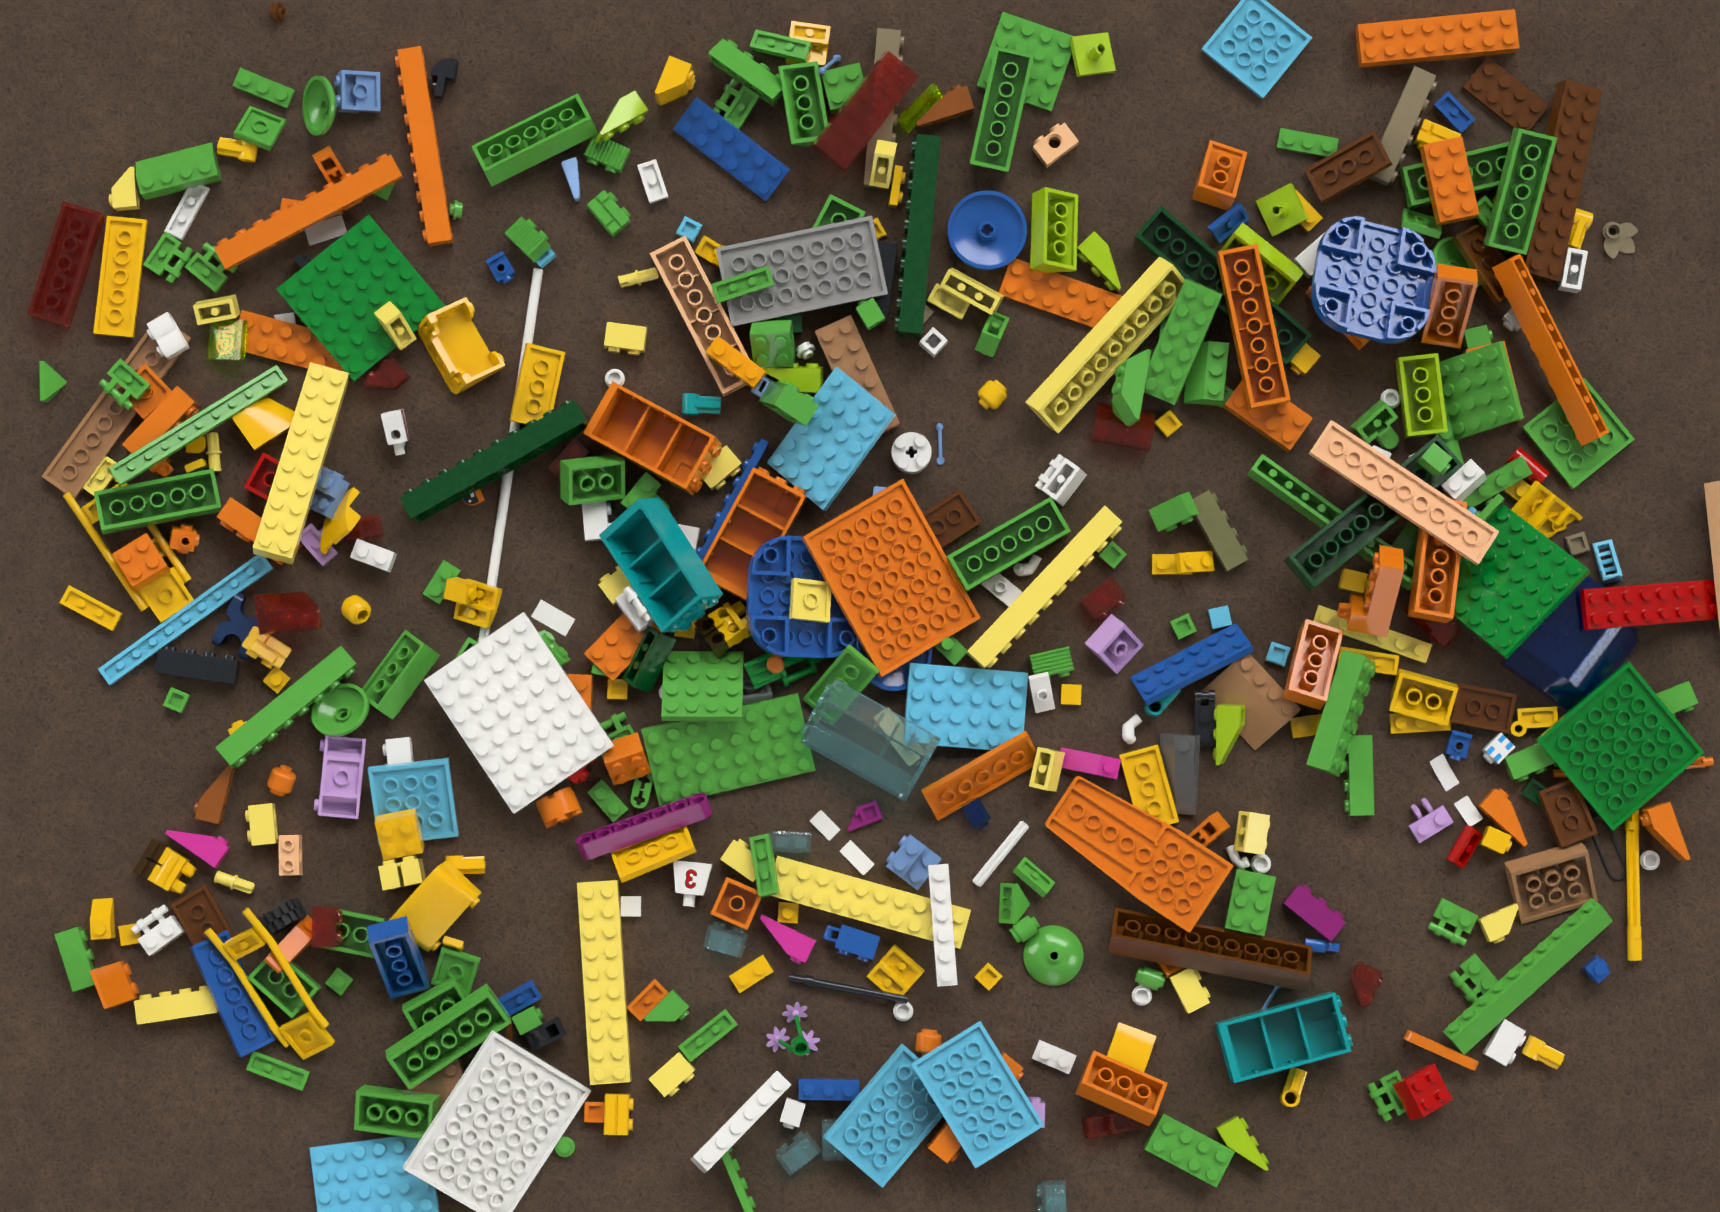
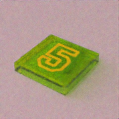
(227, 340)

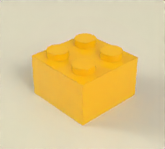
(399, 834)

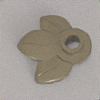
(1621, 240)

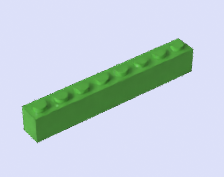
(286, 707)

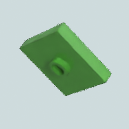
(259, 128)
(1420, 223)
(458, 963)

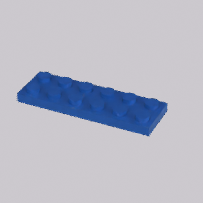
(731, 149)
(1191, 664)
(236, 1008)

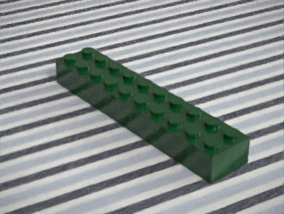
(918, 241)
(1198, 262)
(495, 461)
(1357, 526)

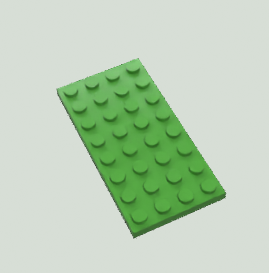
(728, 754)

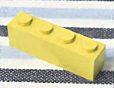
(174, 1006)

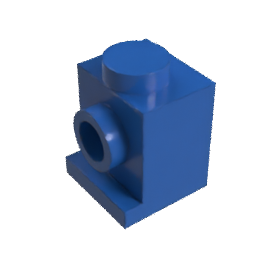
(497, 260)
(1455, 737)
(1596, 969)

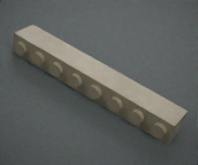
(890, 41)

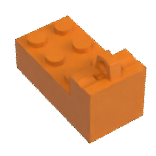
(168, 414)
(1374, 609)

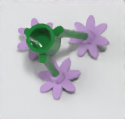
(799, 1045)

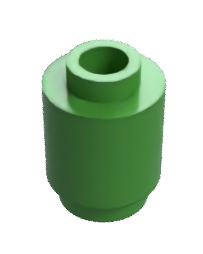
(1024, 929)
(1149, 978)

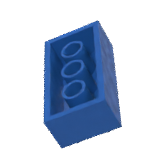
(398, 957)

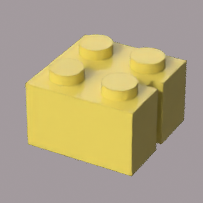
(401, 874)

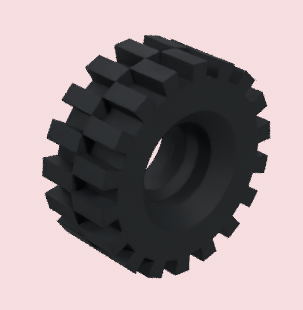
(283, 916)

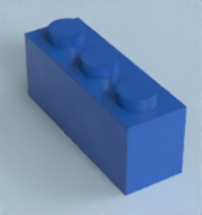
(828, 1089)

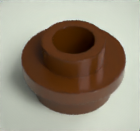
(277, 12)

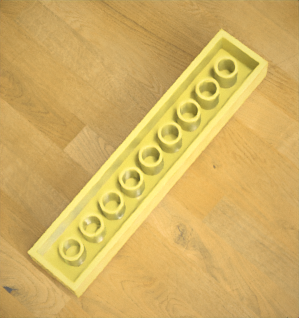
(1107, 345)
(301, 463)
(1041, 590)
(862, 900)
(604, 982)

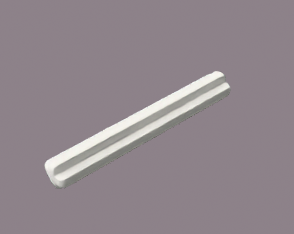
(1000, 853)

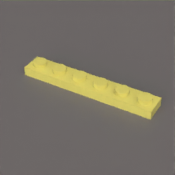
(1394, 642)

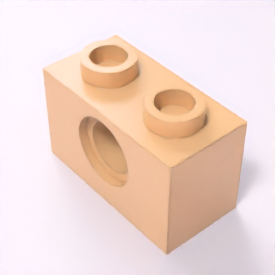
(1050, 155)
(290, 855)

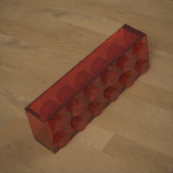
(865, 110)
(66, 265)

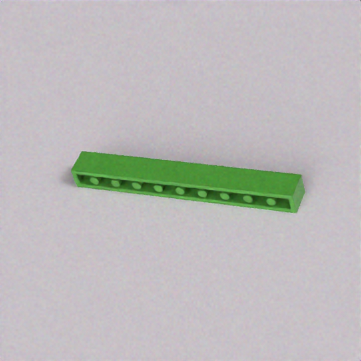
(1312, 505)
(1536, 759)
(1527, 976)

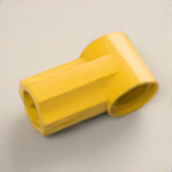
(237, 149)
(1581, 223)
(468, 865)
(1538, 1050)
(1293, 1084)

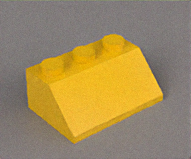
(675, 81)
(1423, 697)

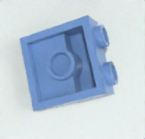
(358, 91)
(329, 492)
(912, 861)

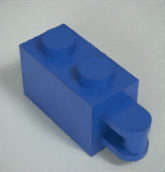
(853, 941)

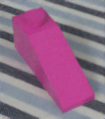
(1091, 763)
(206, 847)
(793, 942)

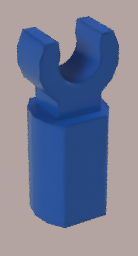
(1321, 945)

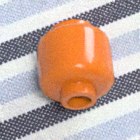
(281, 780)
(927, 1041)

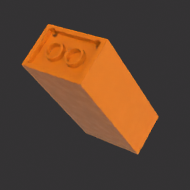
(653, 438)
(758, 515)

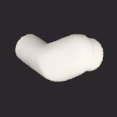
(1027, 568)
(1128, 729)
(1235, 858)

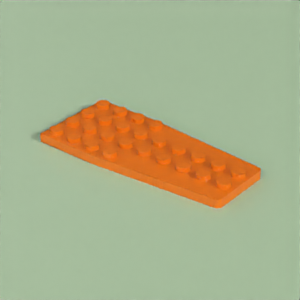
(1140, 852)

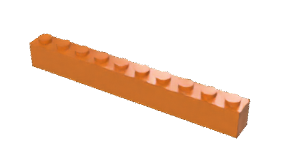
(425, 146)
(308, 212)
(1550, 349)

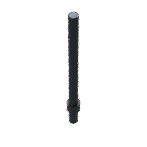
(810, 981)

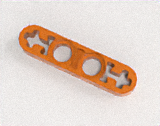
(1441, 1050)

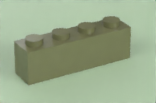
(1218, 532)

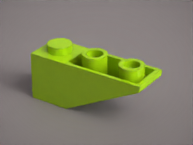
(626, 111)
(1098, 255)
(806, 378)
(1228, 728)
(1236, 1137)

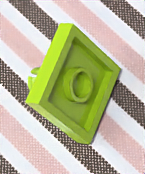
(1092, 54)
(1282, 209)

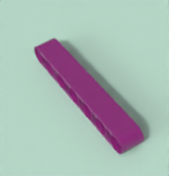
(644, 826)

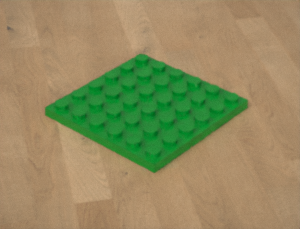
(347, 285)
(1514, 583)
(1620, 745)

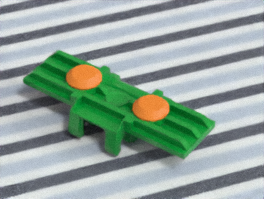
(771, 668)

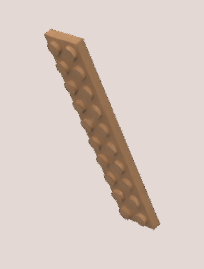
(102, 426)

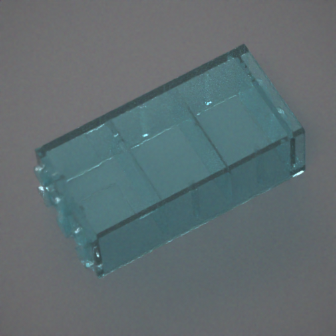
(869, 739)

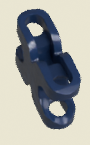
(239, 624)

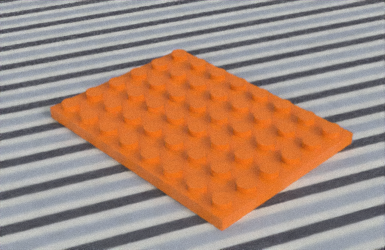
(891, 577)

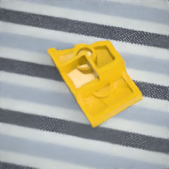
(263, 421)
(1544, 510)
(341, 523)

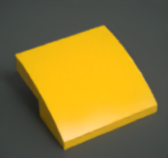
(817, 35)
(483, 608)
(895, 972)
(1131, 1046)

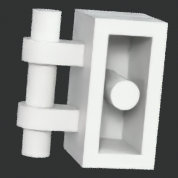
(1060, 479)
(634, 609)
(160, 935)

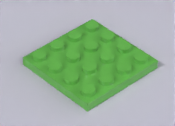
(1050, 61)
(1479, 390)
(1559, 445)
(702, 686)

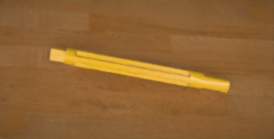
(1634, 941)

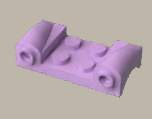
(341, 777)

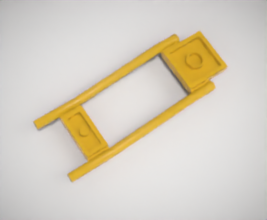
(163, 595)
(303, 1033)

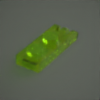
(919, 107)

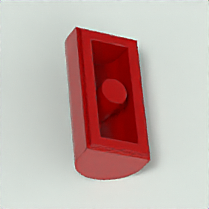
(1538, 470)
(1464, 847)

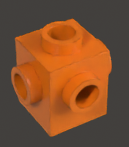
(184, 531)

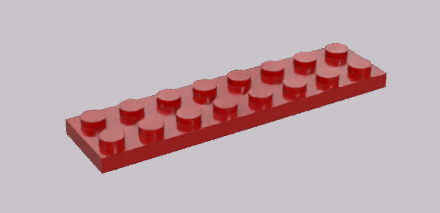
(1648, 604)

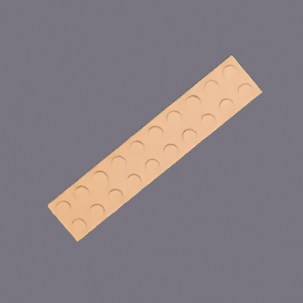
(1404, 492)

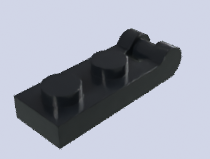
(1204, 717)

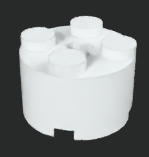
(903, 461)

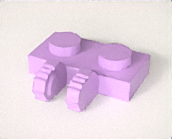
(311, 540)
(1430, 823)

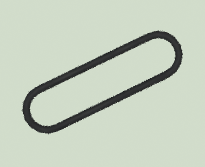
(1617, 849)

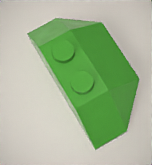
(1130, 387)

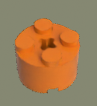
(558, 807)

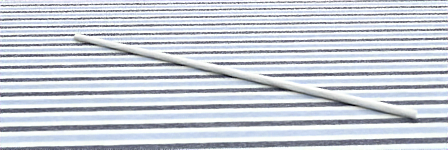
(507, 479)

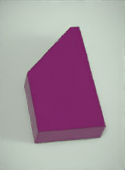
(865, 815)

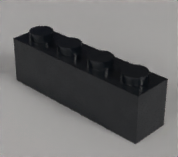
(888, 257)
(195, 666)

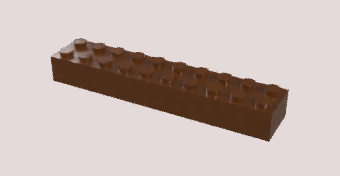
(1573, 123)
(1210, 950)

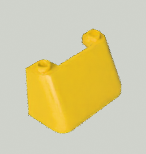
(458, 346)
(438, 904)

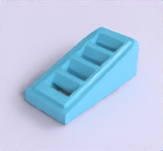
(1605, 579)

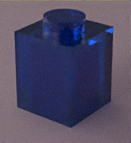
(976, 814)

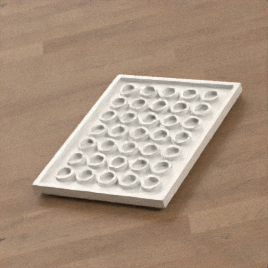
(519, 712)
(496, 1127)

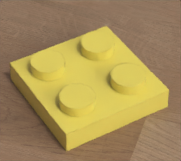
(810, 600)

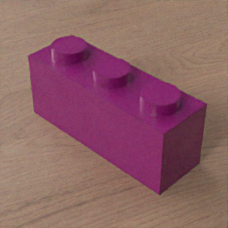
(1314, 912)

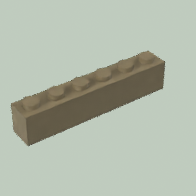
(1404, 120)

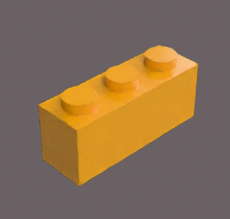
(735, 362)

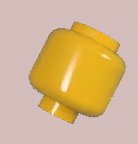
(992, 394)
(356, 609)

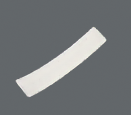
(1448, 781)
(850, 850)

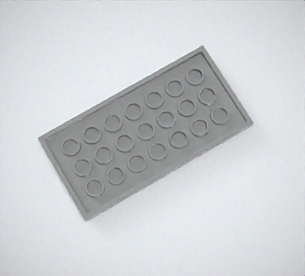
(808, 268)

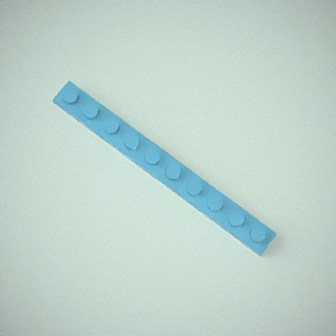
(185, 619)

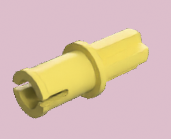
(638, 277)
(213, 451)
(234, 882)

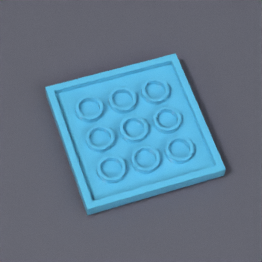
(1256, 45)
(419, 786)

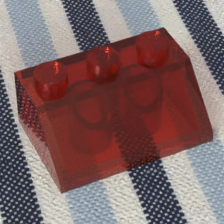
(1111, 430)
(286, 613)

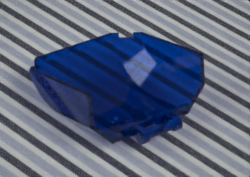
(1566, 659)

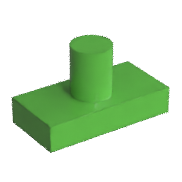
(951, 649)

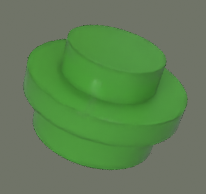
(455, 209)
(565, 1147)

